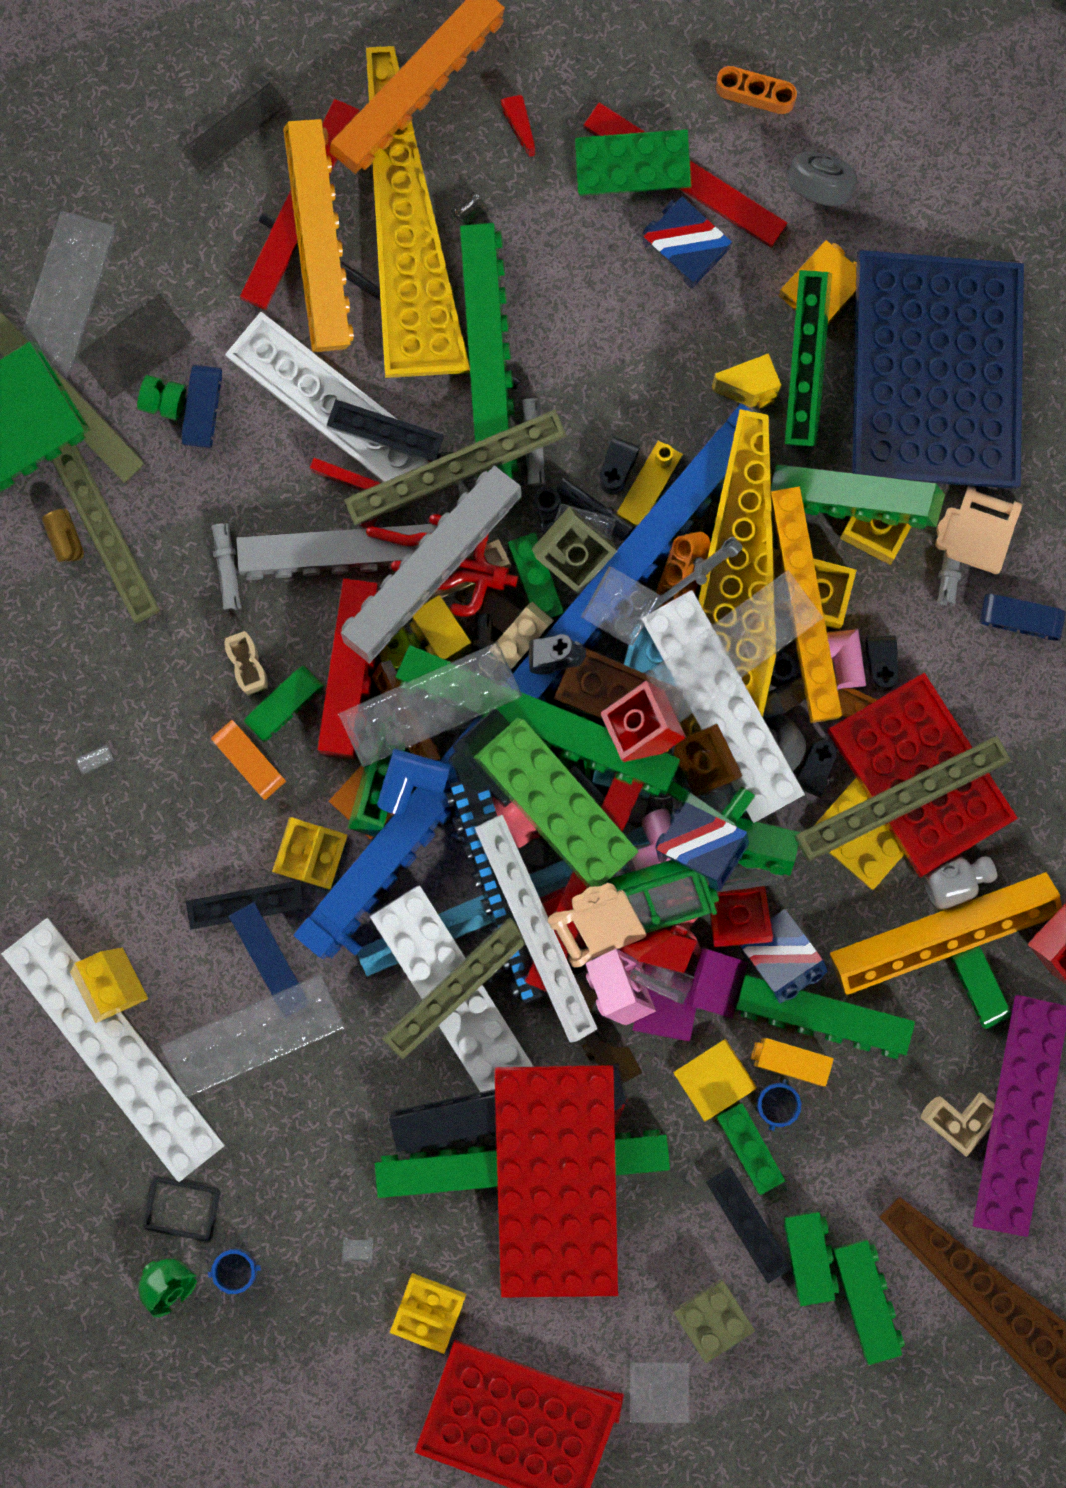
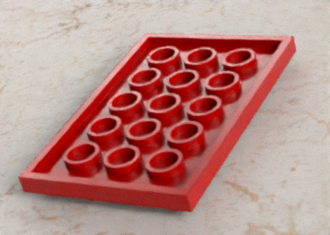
(903, 738)
(515, 1423)

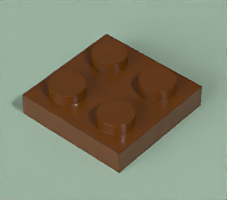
(707, 760)

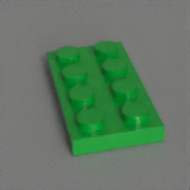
(633, 162)

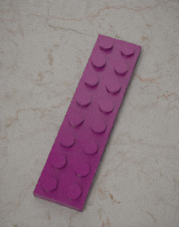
(1021, 1116)

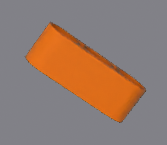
(745, 79)
(680, 563)
(248, 759)

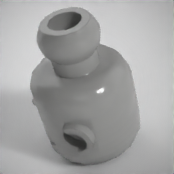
(958, 881)

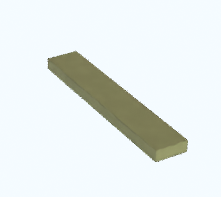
(455, 988)

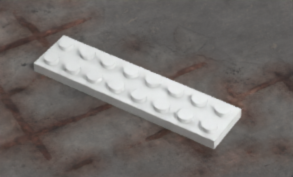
(311, 389)
(735, 712)
(427, 957)

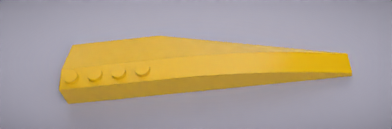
(747, 516)

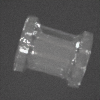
(357, 1249)

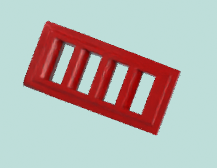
(516, 115)

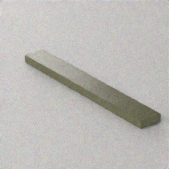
(102, 436)
(455, 468)
(105, 534)
(902, 798)

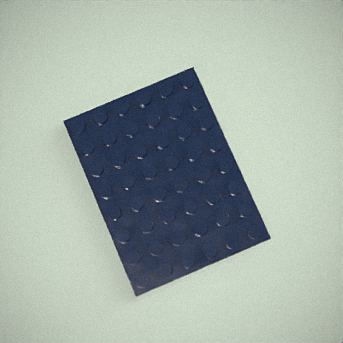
(938, 369)

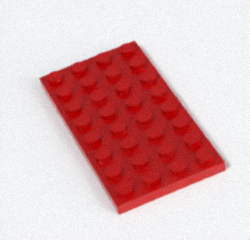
(556, 1181)

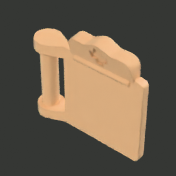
(975, 535)
(603, 920)

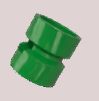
(161, 397)

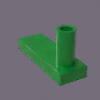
(730, 814)

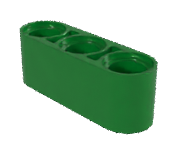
(283, 702)
(982, 987)

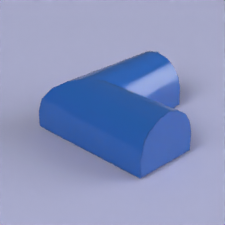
(408, 771)

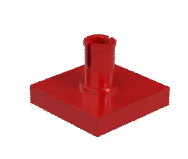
(741, 918)

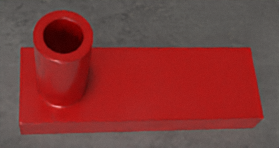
(344, 477)

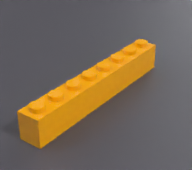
(317, 235)
(812, 644)
(946, 933)

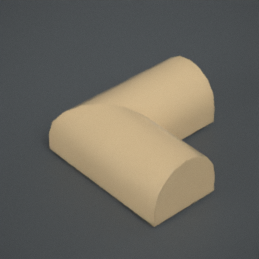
(960, 1129)

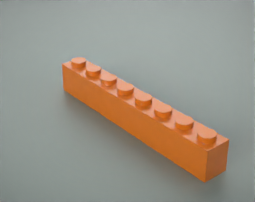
(415, 83)

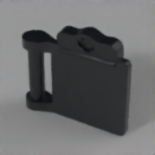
(462, 760)

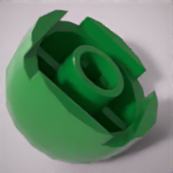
(163, 1284)

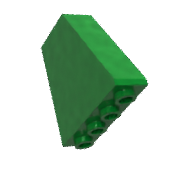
(34, 414)

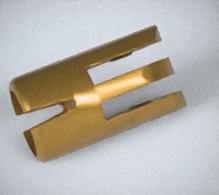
(63, 536)

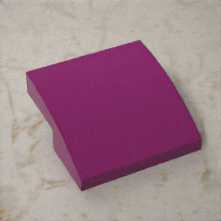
(717, 983)
(670, 1018)

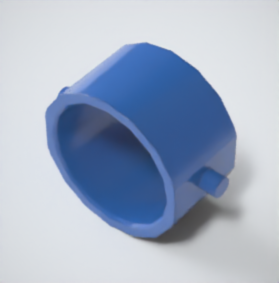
(798, 1104)
(214, 1271)

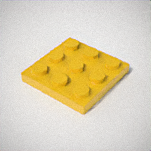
(871, 854)

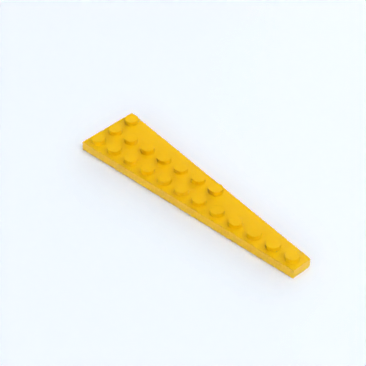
(415, 291)

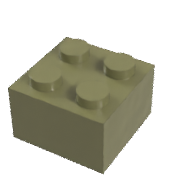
(574, 550)
(713, 1320)

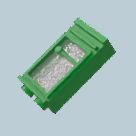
(667, 894)

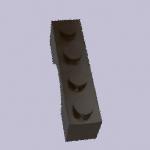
(599, 1050)

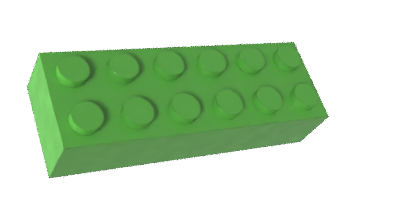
(556, 804)

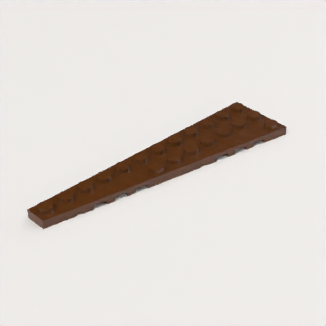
(1007, 1312)

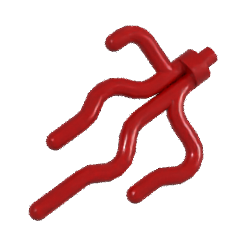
(476, 570)

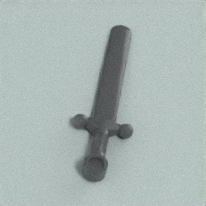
(730, 548)

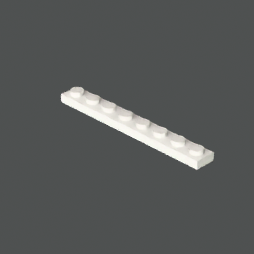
(535, 928)

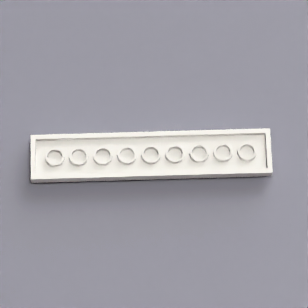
(115, 1054)

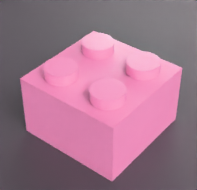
(617, 994)

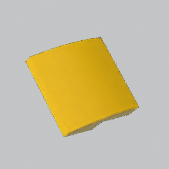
(309, 853)
(715, 1080)
(428, 1313)

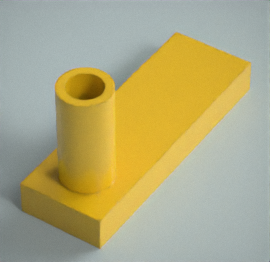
(649, 483)

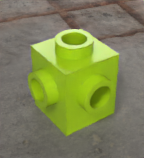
(397, 647)

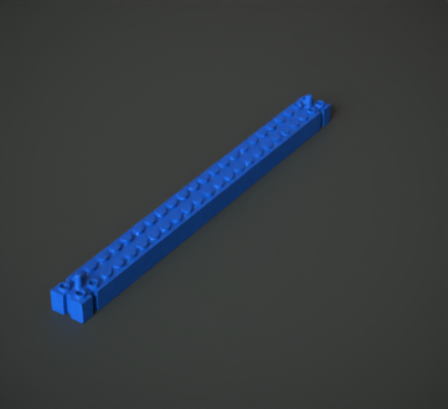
(395, 844)

